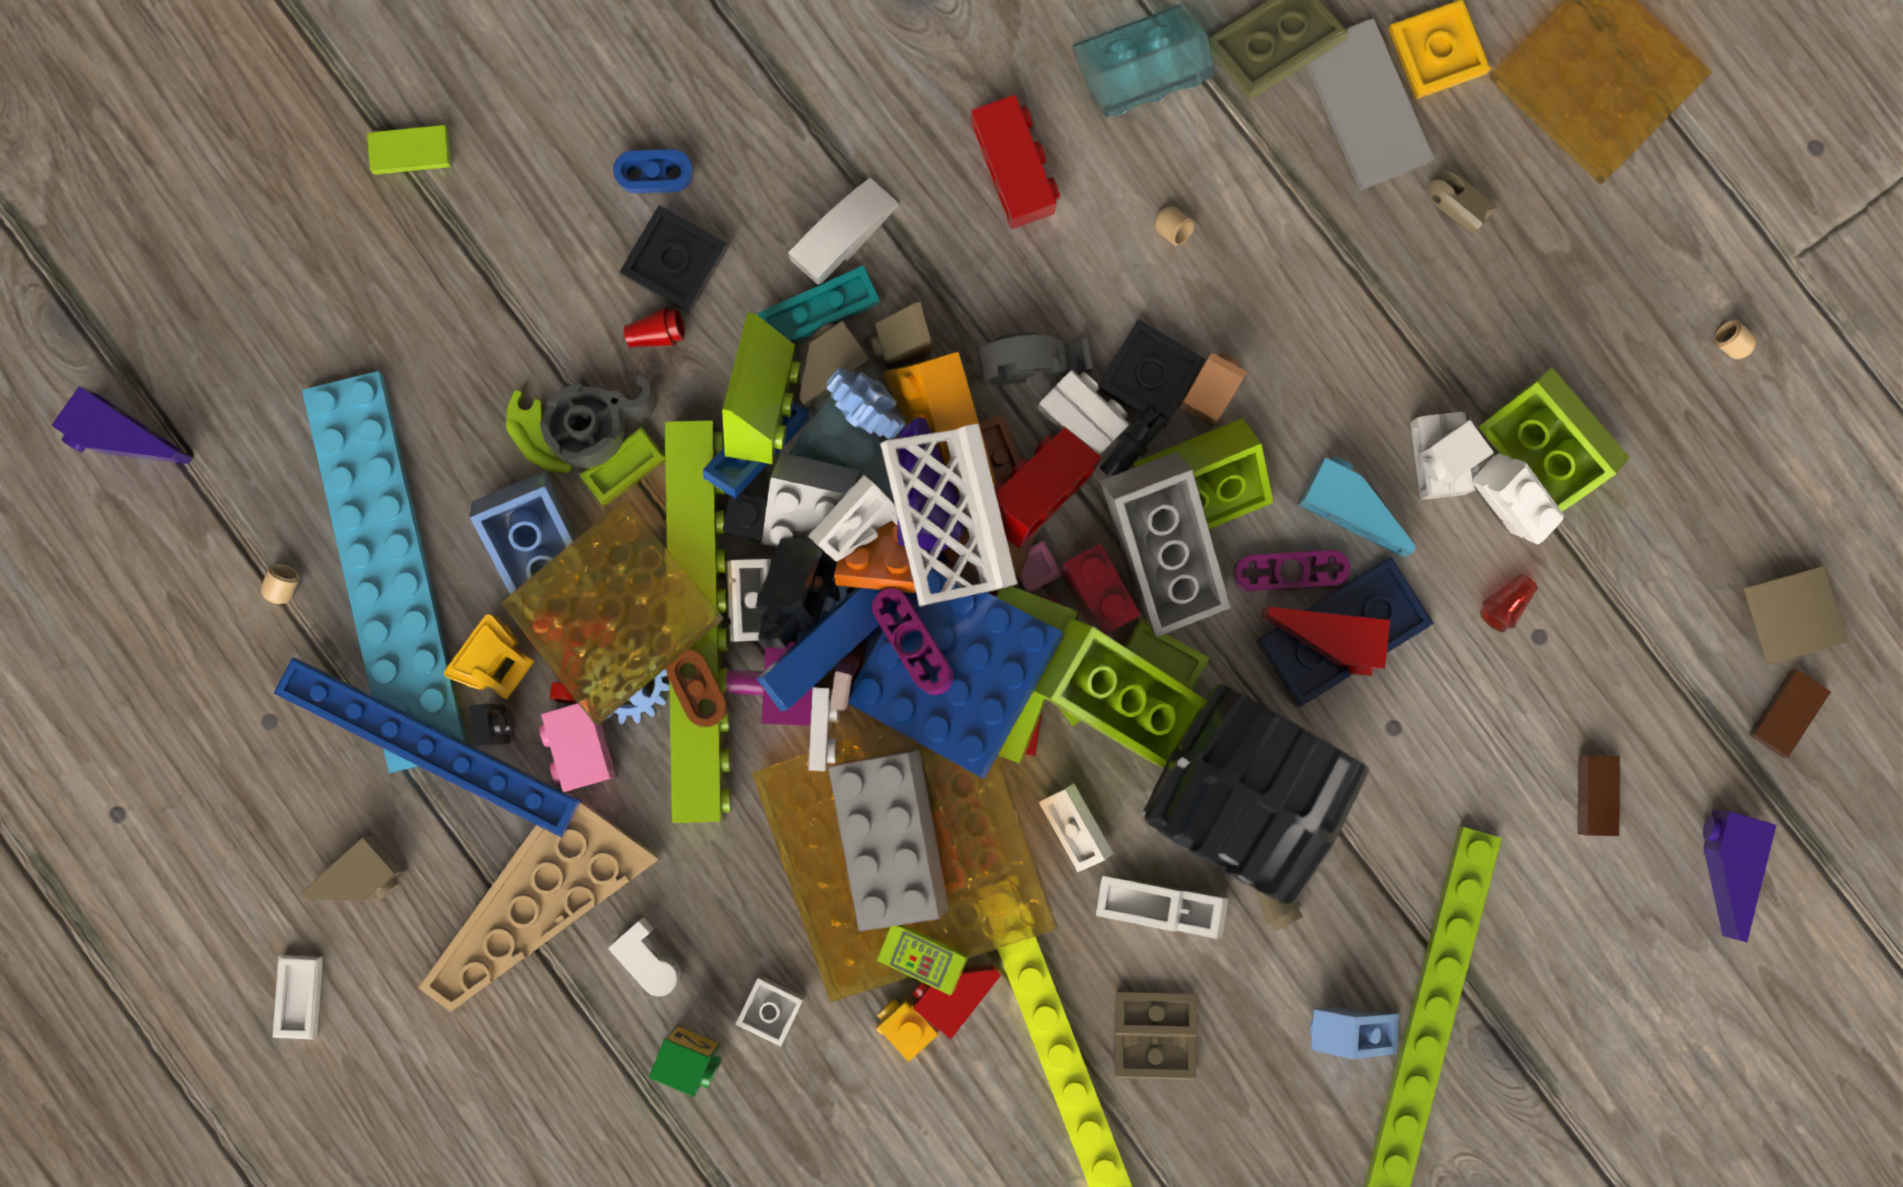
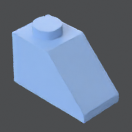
(1354, 1032)

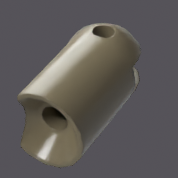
(1460, 200)

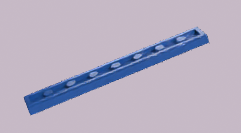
(427, 747)

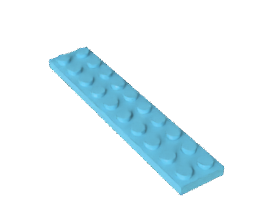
(382, 552)

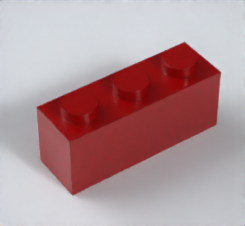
(1014, 161)
(1043, 484)

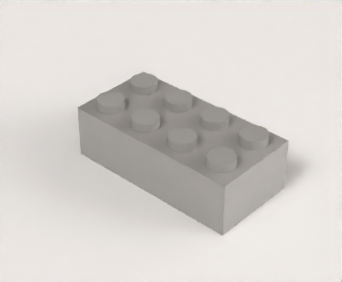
(1166, 543)
(889, 840)

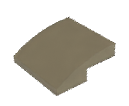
(1796, 615)
(1155, 1036)

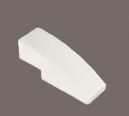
(842, 231)
(1162, 907)

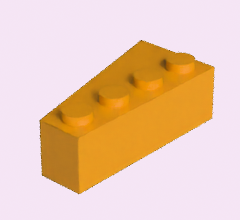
(937, 392)

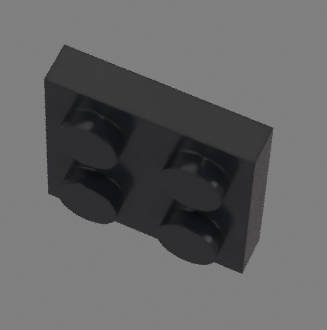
(674, 259)
(1151, 371)

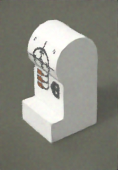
(645, 962)

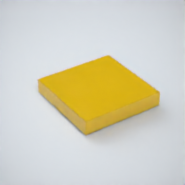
(1439, 49)

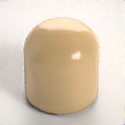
(1170, 221)
(1740, 344)
(276, 587)

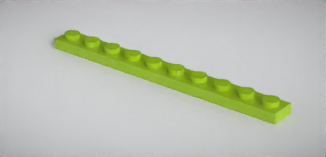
(1433, 1009)

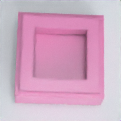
(1039, 568)

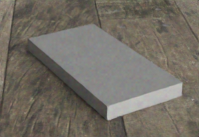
(1369, 107)

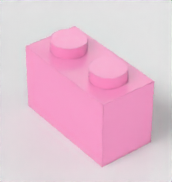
(577, 748)

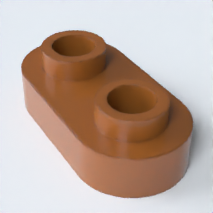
(696, 689)

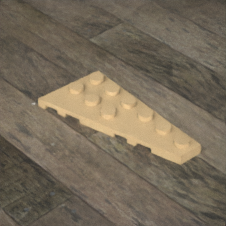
(534, 899)

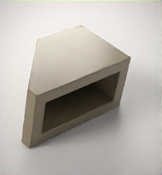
(902, 337)
(831, 349)
(358, 874)

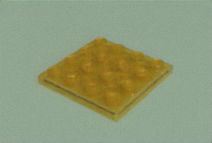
(1600, 79)
(611, 611)

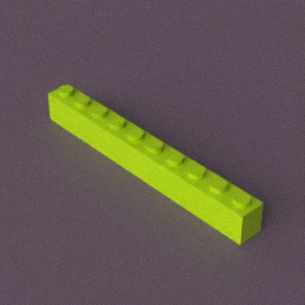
(694, 542)

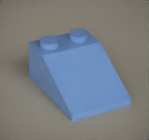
(522, 528)

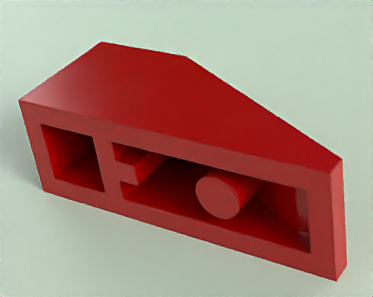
(1341, 639)

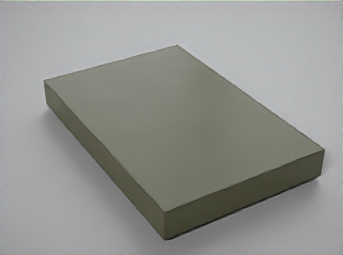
(1275, 42)

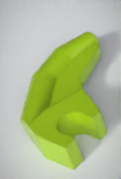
(526, 433)

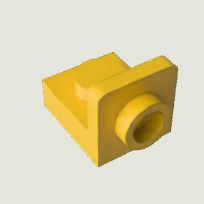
(905, 1028)

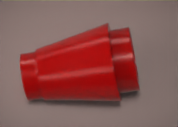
(657, 329)

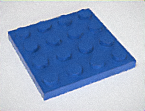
(995, 664)

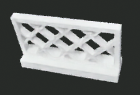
(979, 516)

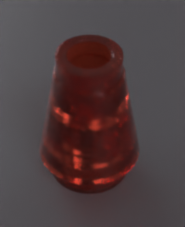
(1507, 605)

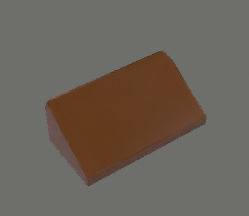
(1598, 795)

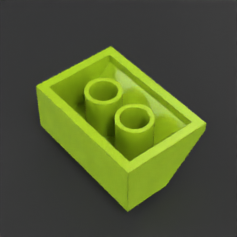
(759, 392)
(1556, 439)
(1226, 470)

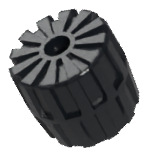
(1255, 794)

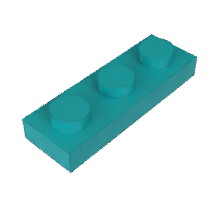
(822, 305)

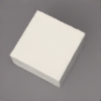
(770, 1010)

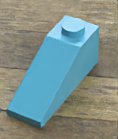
(1351, 503)

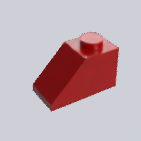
(951, 1011)

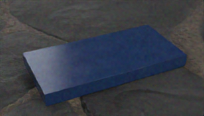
(1374, 594)

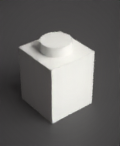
(1456, 453)

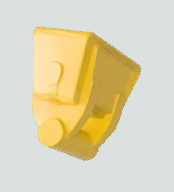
(484, 656)

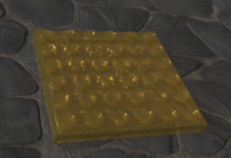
(981, 846)

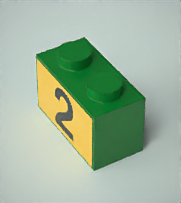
(686, 1061)

